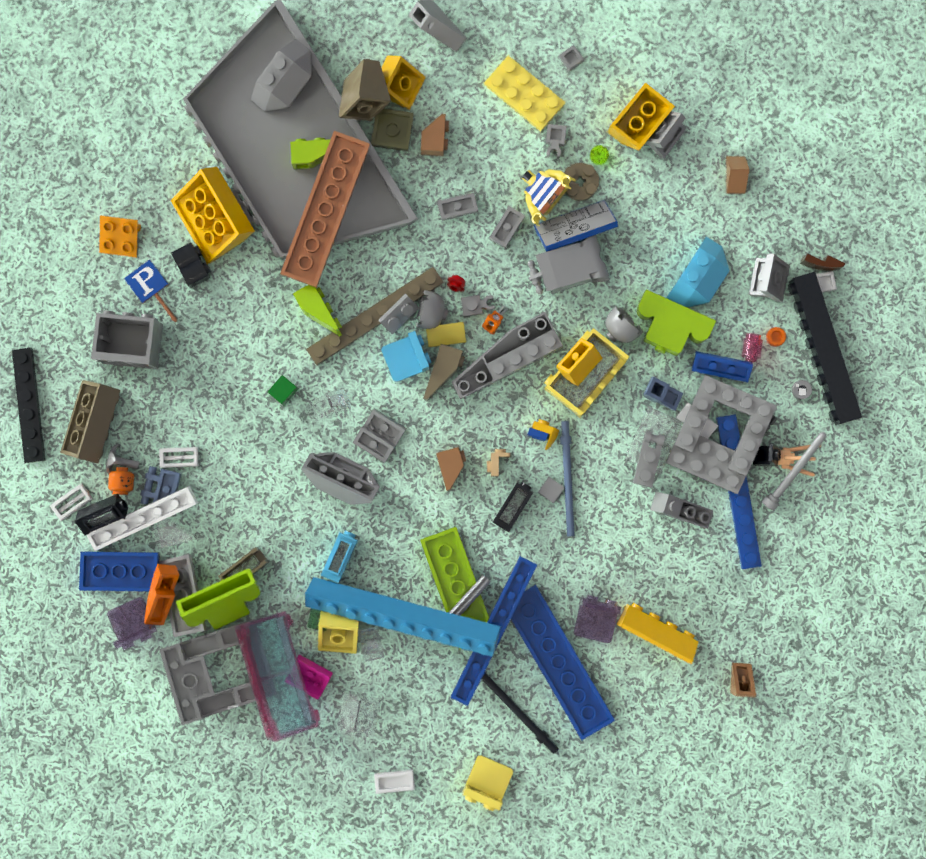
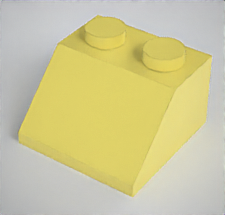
(340, 633)

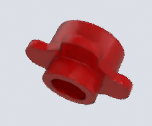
(456, 283)

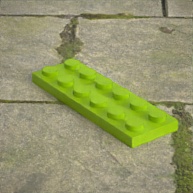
(452, 572)

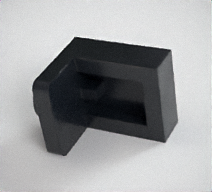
(767, 456)

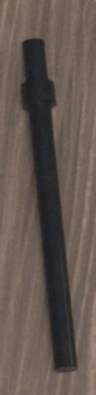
(541, 736)

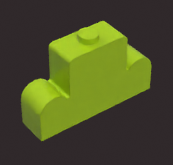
(672, 323)
(221, 601)

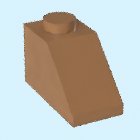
(451, 465)

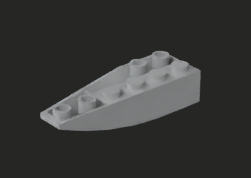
(511, 353)

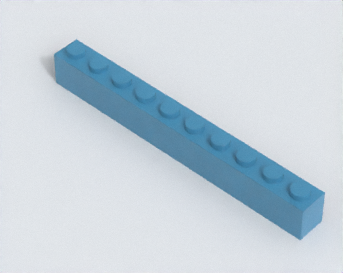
(402, 616)

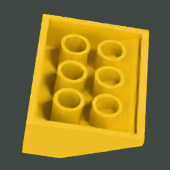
(212, 214)

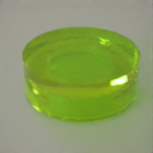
(599, 155)

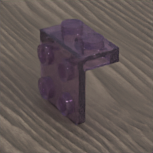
(596, 619)
(129, 623)

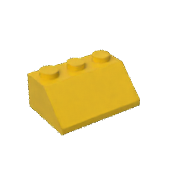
(640, 118)

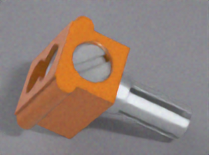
(494, 320)

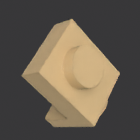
(493, 465)

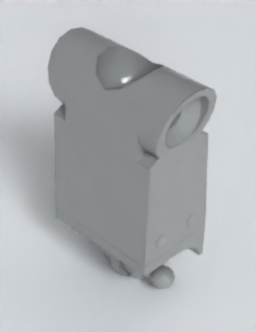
(569, 267)

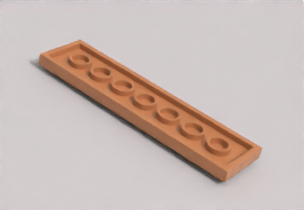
(325, 209)

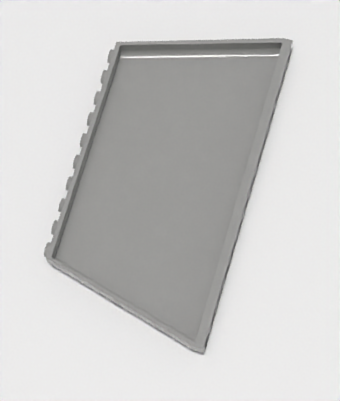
(257, 142)

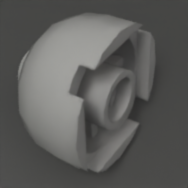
(431, 310)
(621, 326)

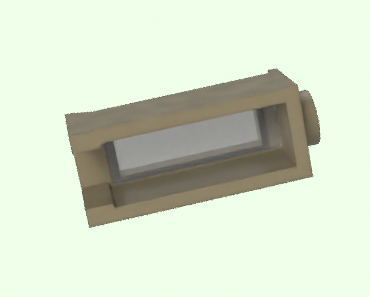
(254, 560)

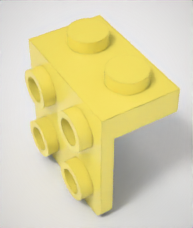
(487, 783)

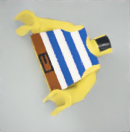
(545, 191)

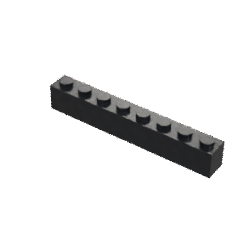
(824, 348)

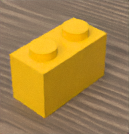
(579, 362)

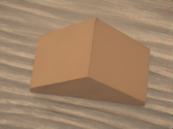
(736, 174)
(742, 680)

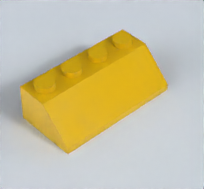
(658, 633)

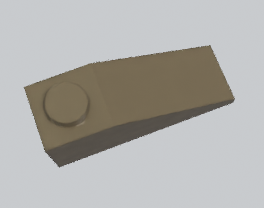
(444, 368)

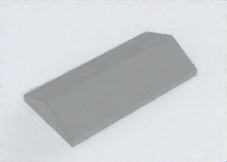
(184, 587)

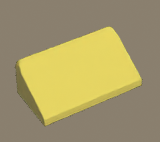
(446, 334)

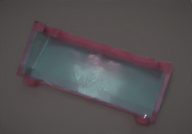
(276, 676)

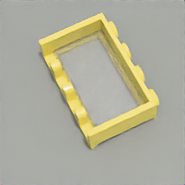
(581, 397)

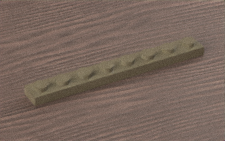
(369, 318)

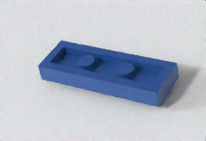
(722, 366)

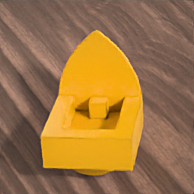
(544, 426)

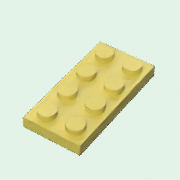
(524, 93)

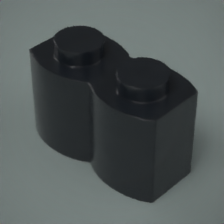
(191, 265)

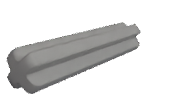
(470, 596)

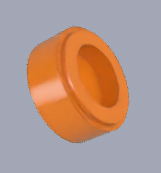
(776, 336)

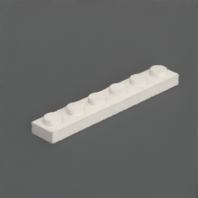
(143, 518)

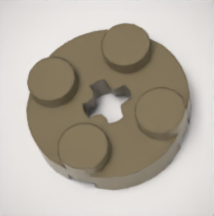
(587, 173)

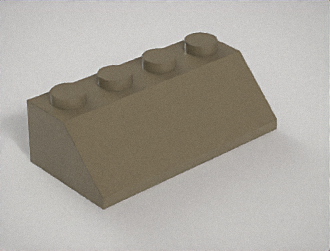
(90, 421)

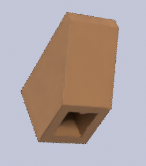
(433, 137)

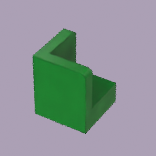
(283, 390)

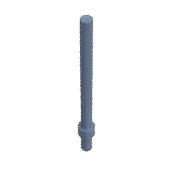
(566, 440)

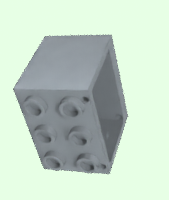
(127, 340)

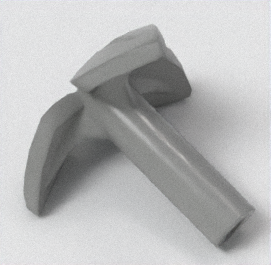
(113, 459)

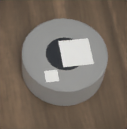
(801, 389)

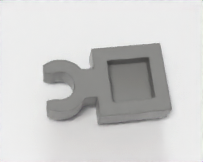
(555, 137)
(473, 305)

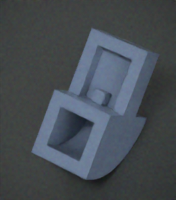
(662, 393)

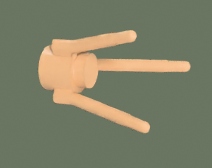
(788, 458)

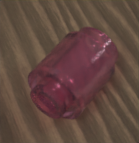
(752, 347)

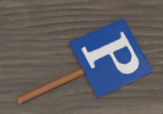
(147, 282)

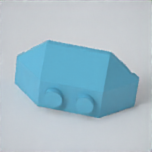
(701, 276)

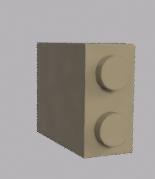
(364, 92)

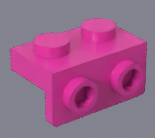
(314, 676)

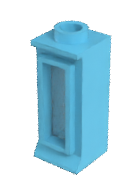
(340, 556)

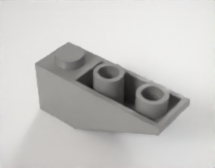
(437, 24)
(681, 509)

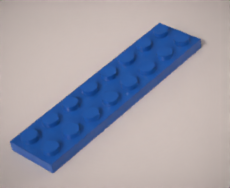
(560, 664)

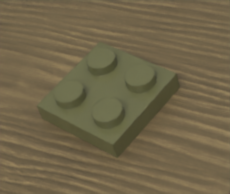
(392, 130)

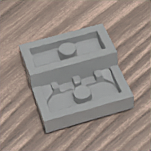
(379, 435)

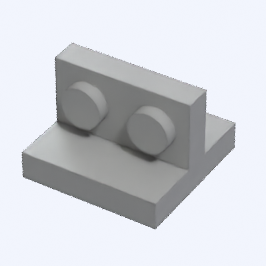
(667, 134)
(769, 278)

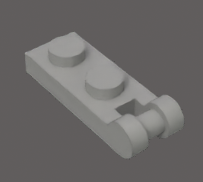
(648, 459)

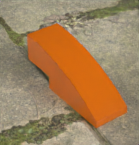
(161, 594)

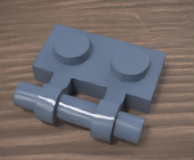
(167, 484)

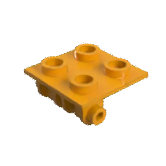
(118, 236)

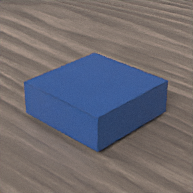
(536, 434)

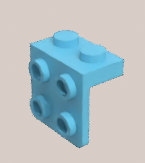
(406, 357)

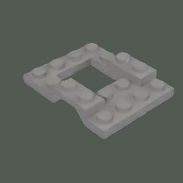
(712, 460)
(191, 680)

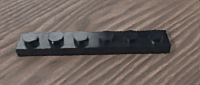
(28, 405)

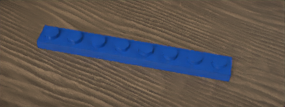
(740, 502)
(501, 617)

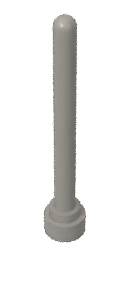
(772, 500)

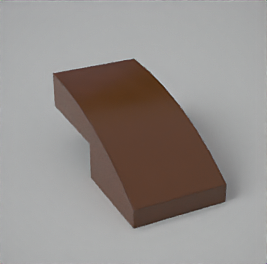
(827, 264)

